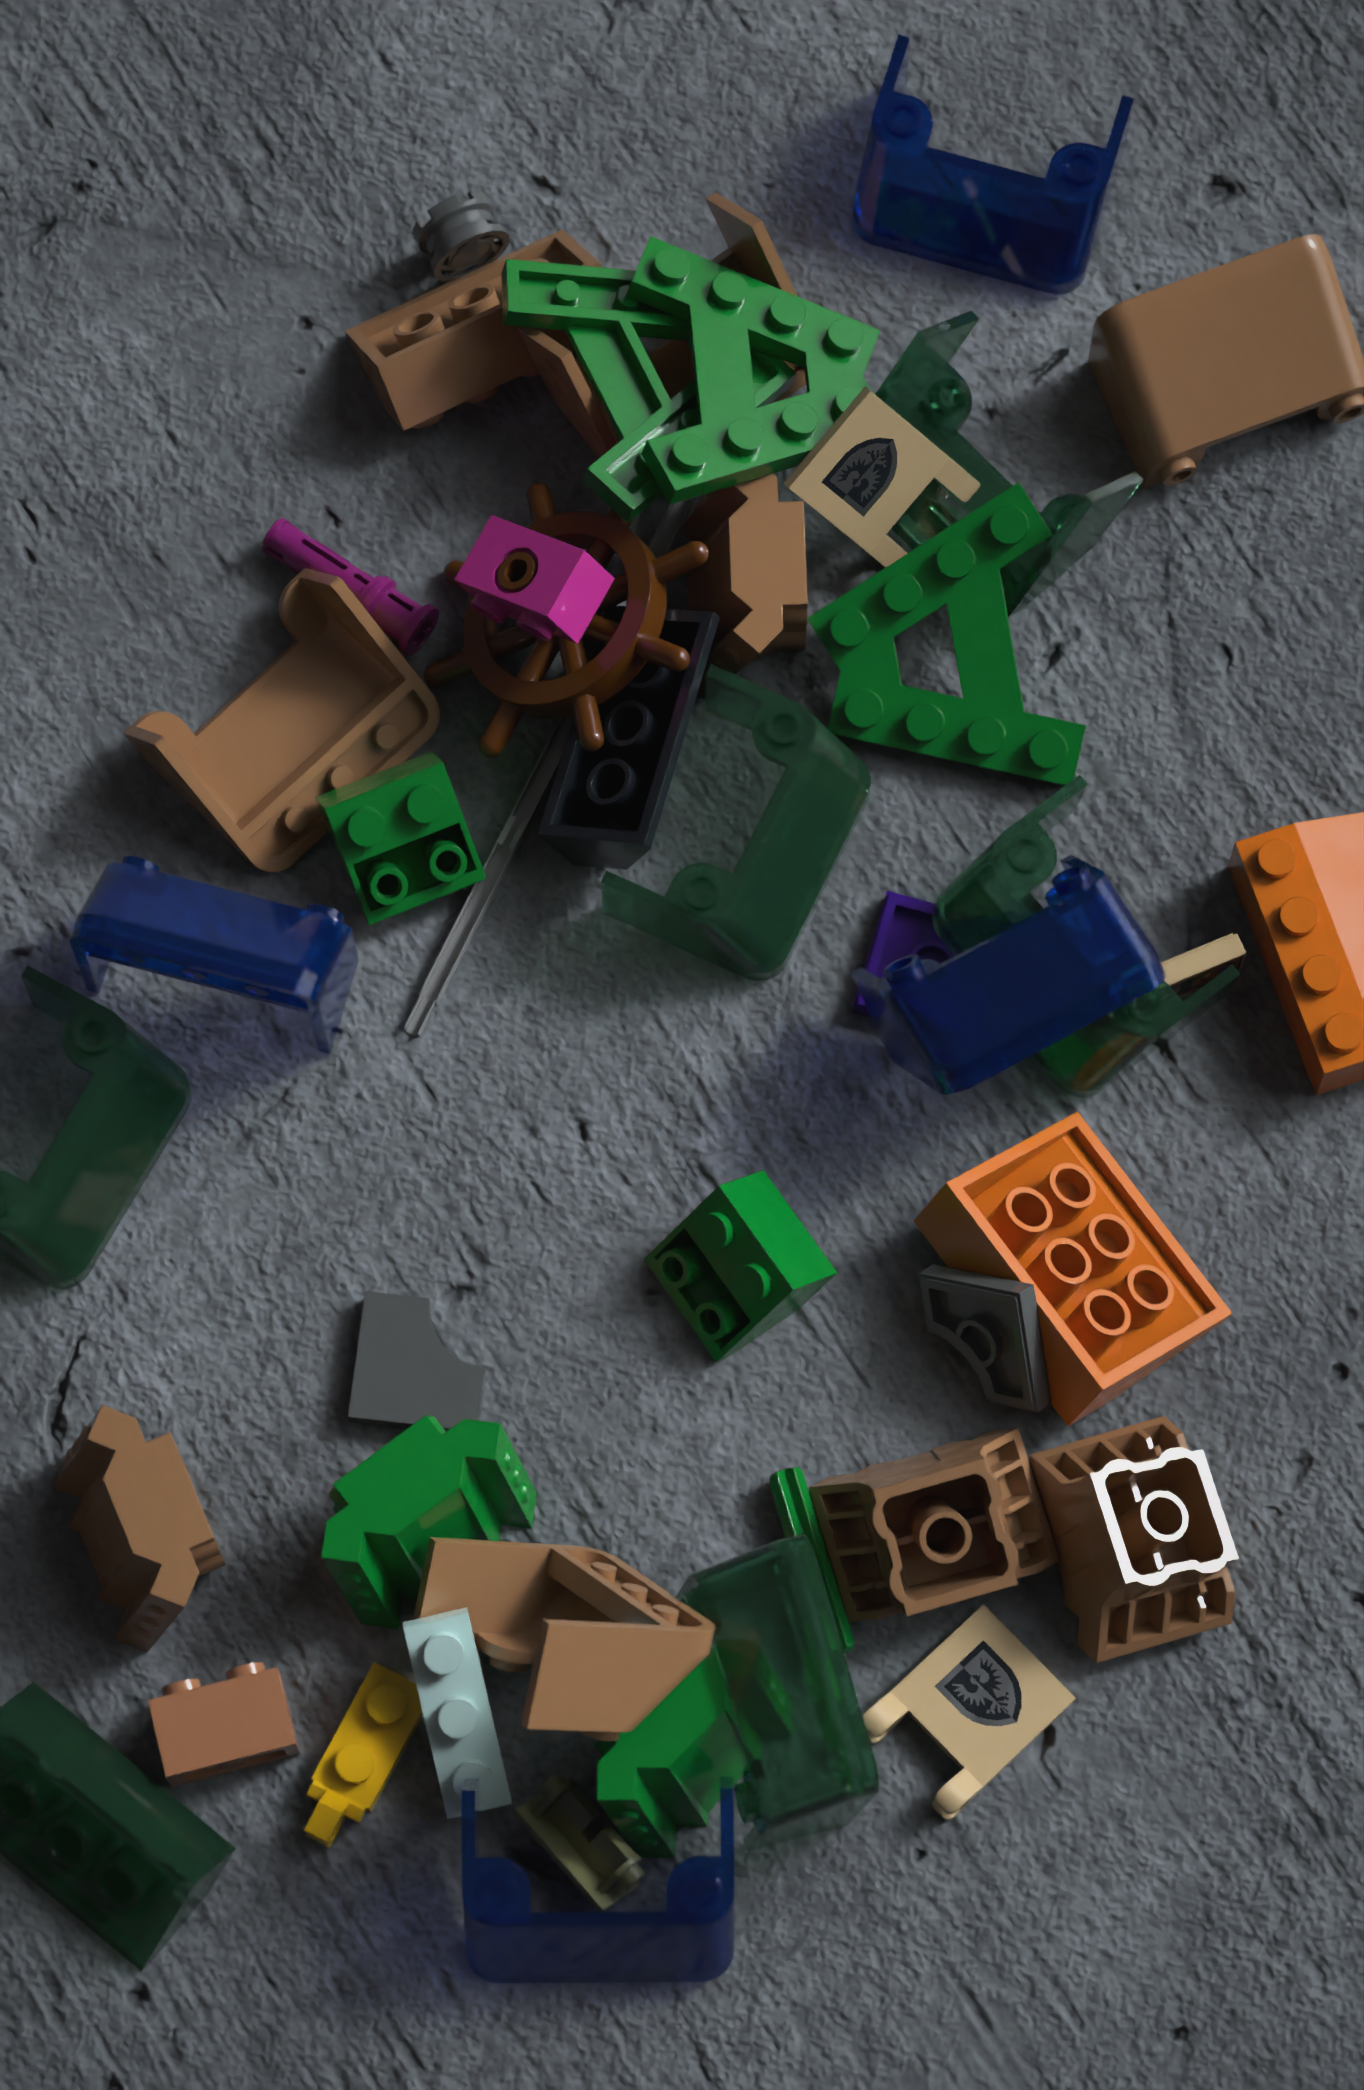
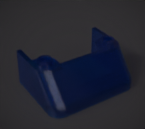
(975, 211)
(217, 941)
(1015, 989)
(521, 1946)

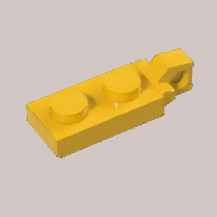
(363, 1752)

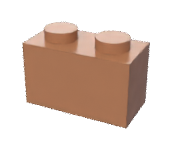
(223, 1724)

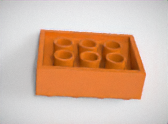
(1308, 919)
(1103, 1265)

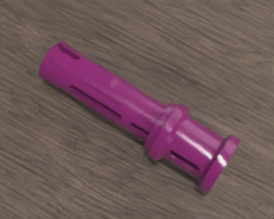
(391, 610)

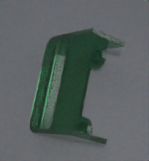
(937, 404)
(998, 893)
(760, 910)
(104, 1148)
(787, 1692)

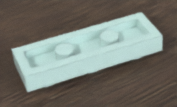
(456, 1709)

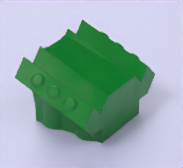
(418, 1489)
(671, 1763)

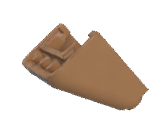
(1227, 356)

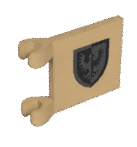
(872, 472)
(978, 1701)

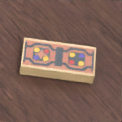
(1200, 965)

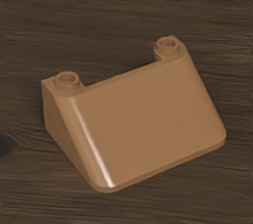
(307, 724)

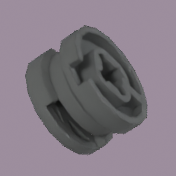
(461, 236)

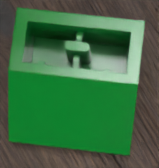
(401, 837)
(739, 1264)

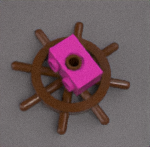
(558, 602)

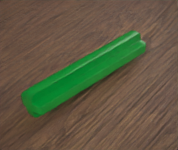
(799, 1517)

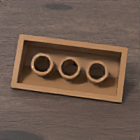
(453, 340)

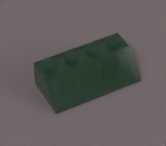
(99, 1829)

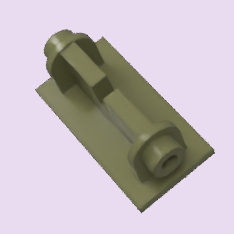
(598, 1864)

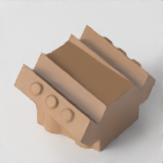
(751, 574)
(137, 1523)
(934, 1526)
(1137, 1537)

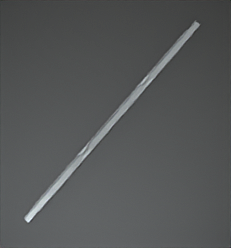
(517, 825)

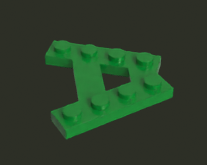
(725, 318)
(605, 336)
(964, 572)

